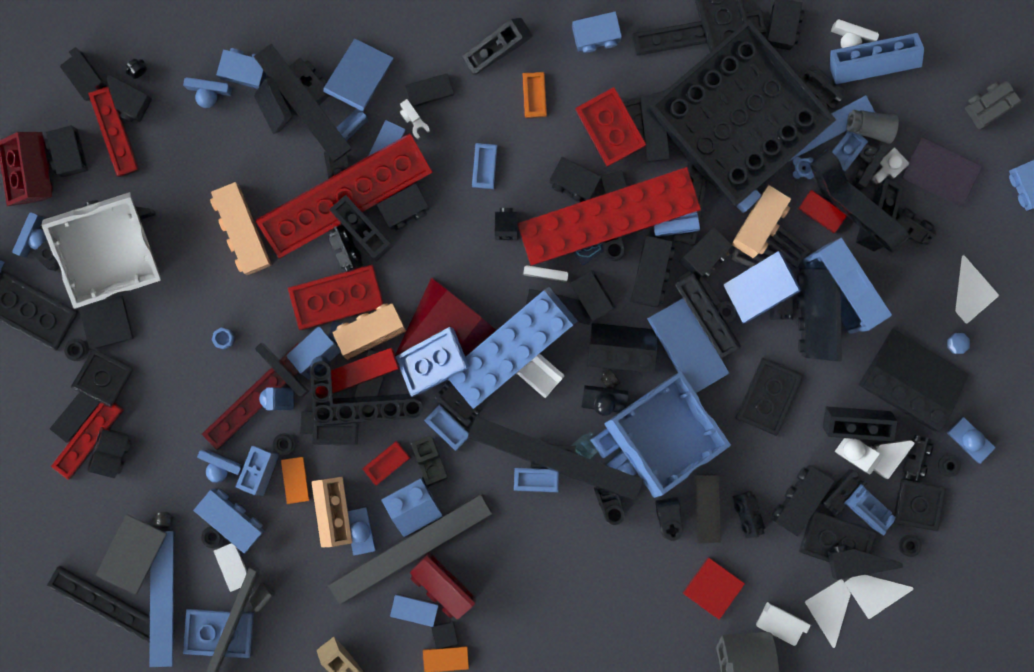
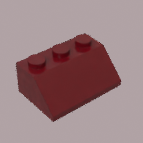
(25, 168)
(442, 586)

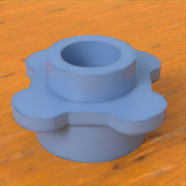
(798, 162)

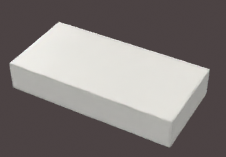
(545, 273)
(231, 566)

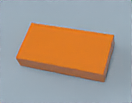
(534, 95)
(295, 480)
(446, 659)

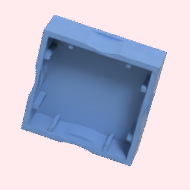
(860, 302)
(667, 434)

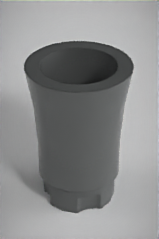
(873, 125)

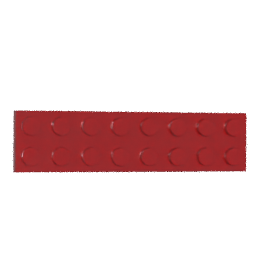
(362, 183)
(609, 216)

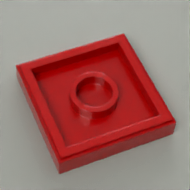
(713, 588)

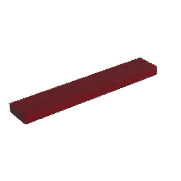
(245, 407)

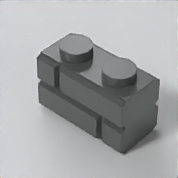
(993, 104)

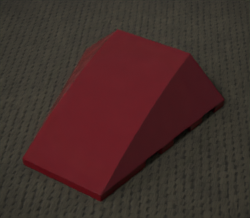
(442, 310)

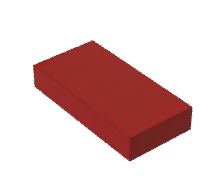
(822, 211)
(386, 463)

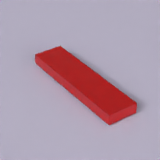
(113, 132)
(361, 371)
(84, 440)

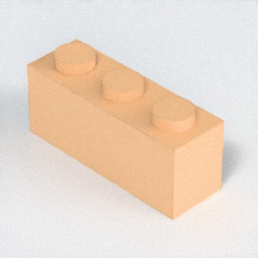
(762, 222)
(369, 331)
(331, 512)

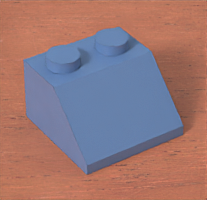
(412, 507)

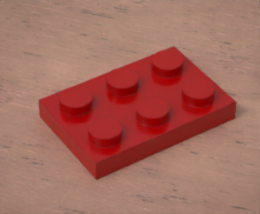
(610, 127)

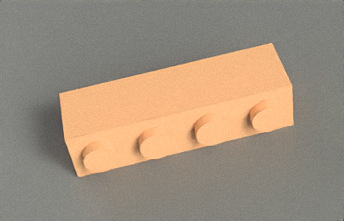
(241, 229)

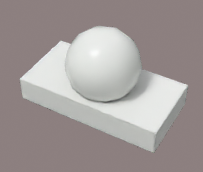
(853, 34)
(859, 454)

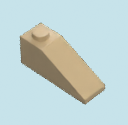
(336, 657)

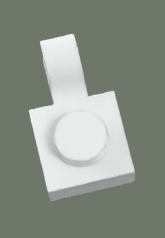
(410, 114)
(890, 165)

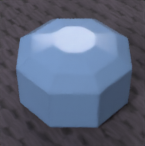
(223, 338)
(958, 343)

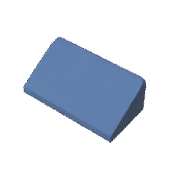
(352, 124)

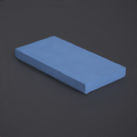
(688, 345)

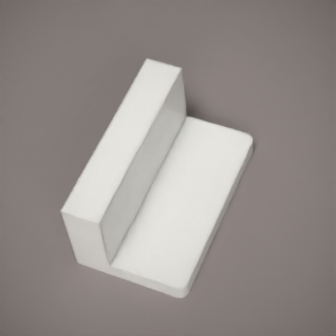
(541, 375)
(782, 624)

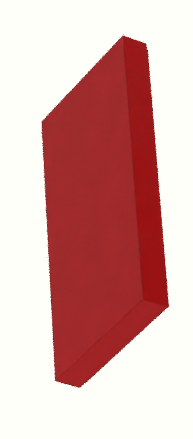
(335, 297)

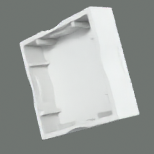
(101, 250)

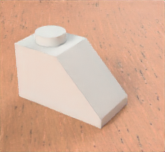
(892, 455)

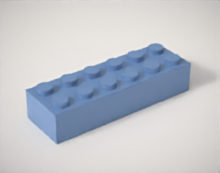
(513, 346)

